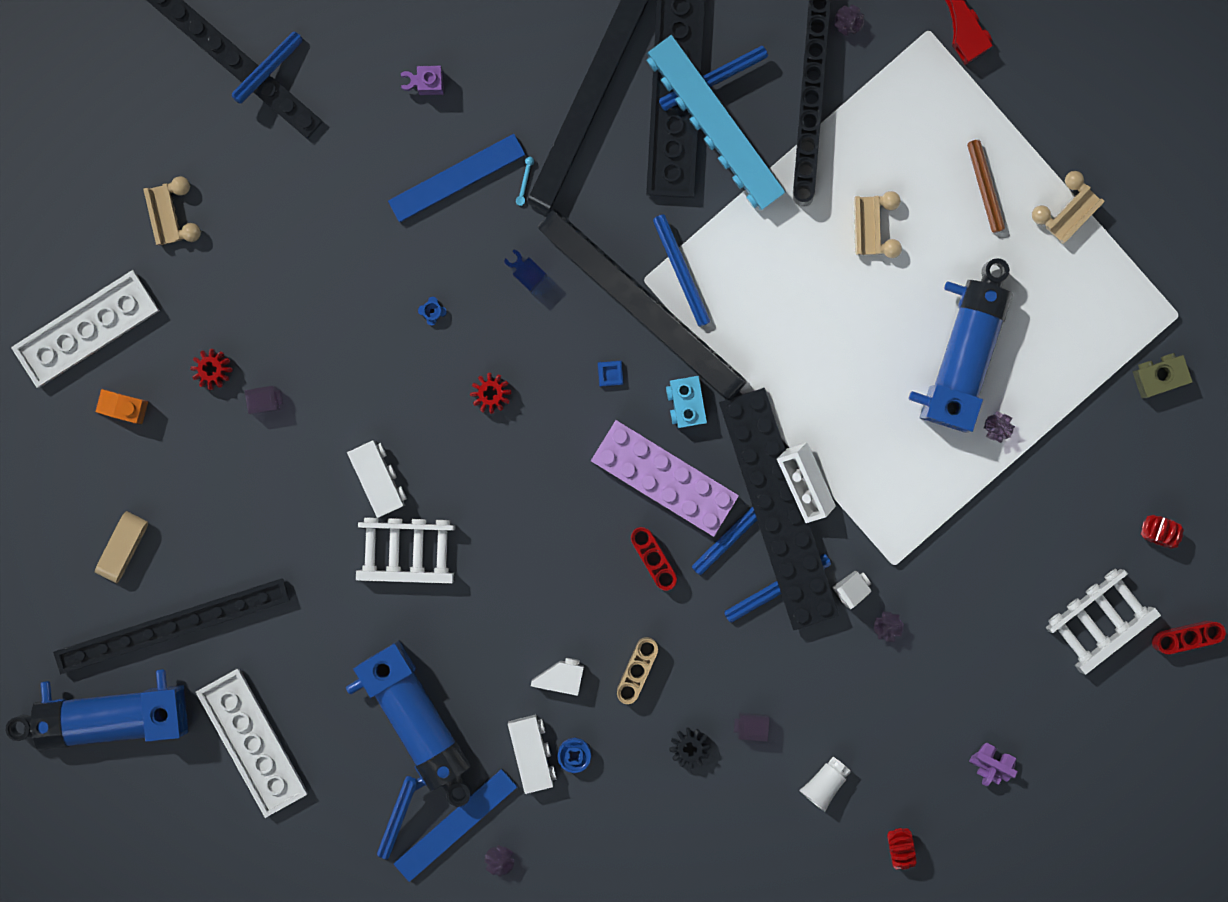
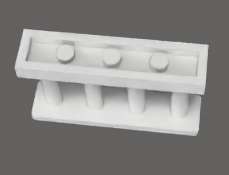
(393, 571)
(1124, 630)

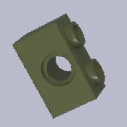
(1176, 375)

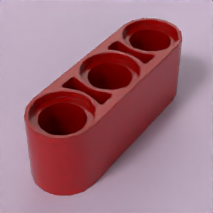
(654, 570)
(1200, 637)

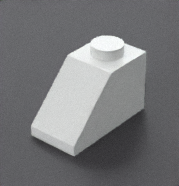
(852, 589)
(561, 677)

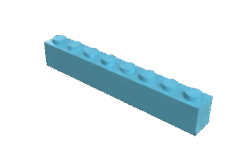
(715, 122)

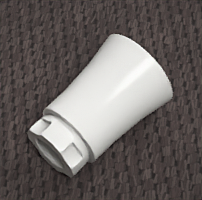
(826, 783)

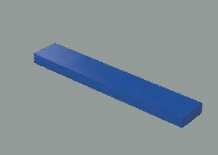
(456, 178)
(455, 825)

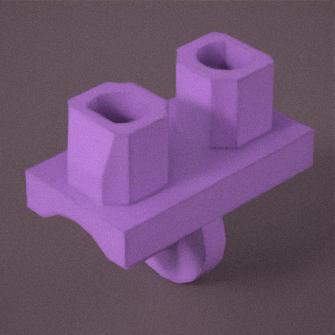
(992, 769)

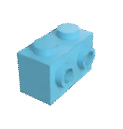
(687, 402)

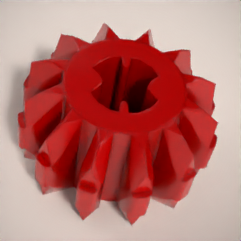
(205, 376)
(496, 398)
(1162, 531)
(902, 848)

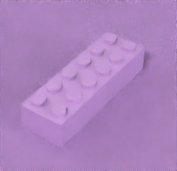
(664, 478)

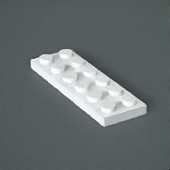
(85, 329)
(252, 742)

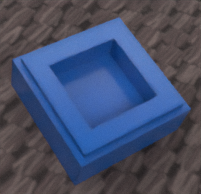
(610, 373)

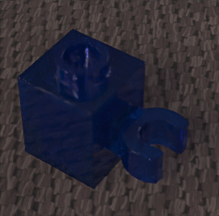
(526, 272)

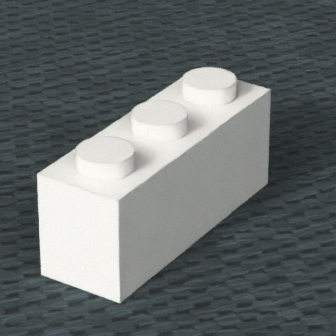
(377, 478)
(806, 482)
(531, 753)

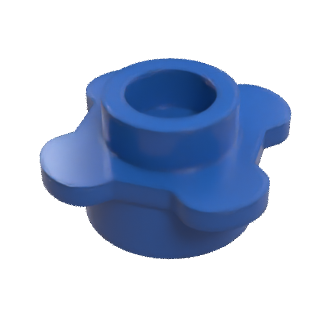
(432, 304)

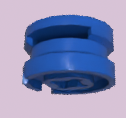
(574, 755)

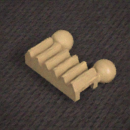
(163, 213)
(1074, 213)
(868, 225)

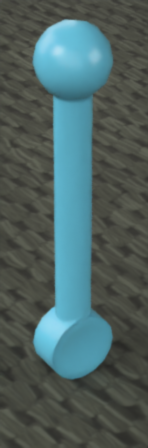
(520, 200)

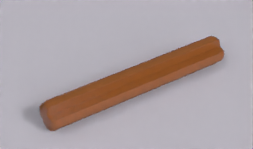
(986, 186)

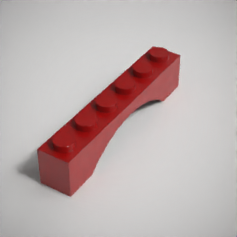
(968, 37)

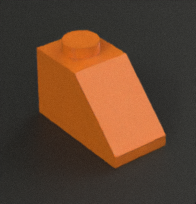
(121, 406)

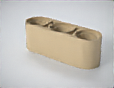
(121, 547)
(633, 681)

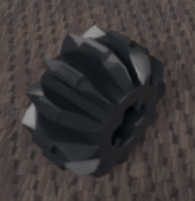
(696, 742)

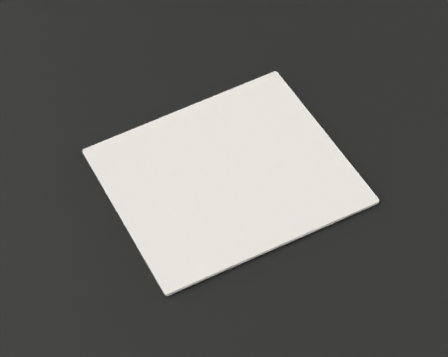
(854, 334)

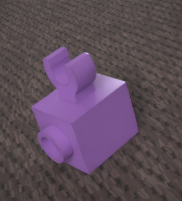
(428, 80)

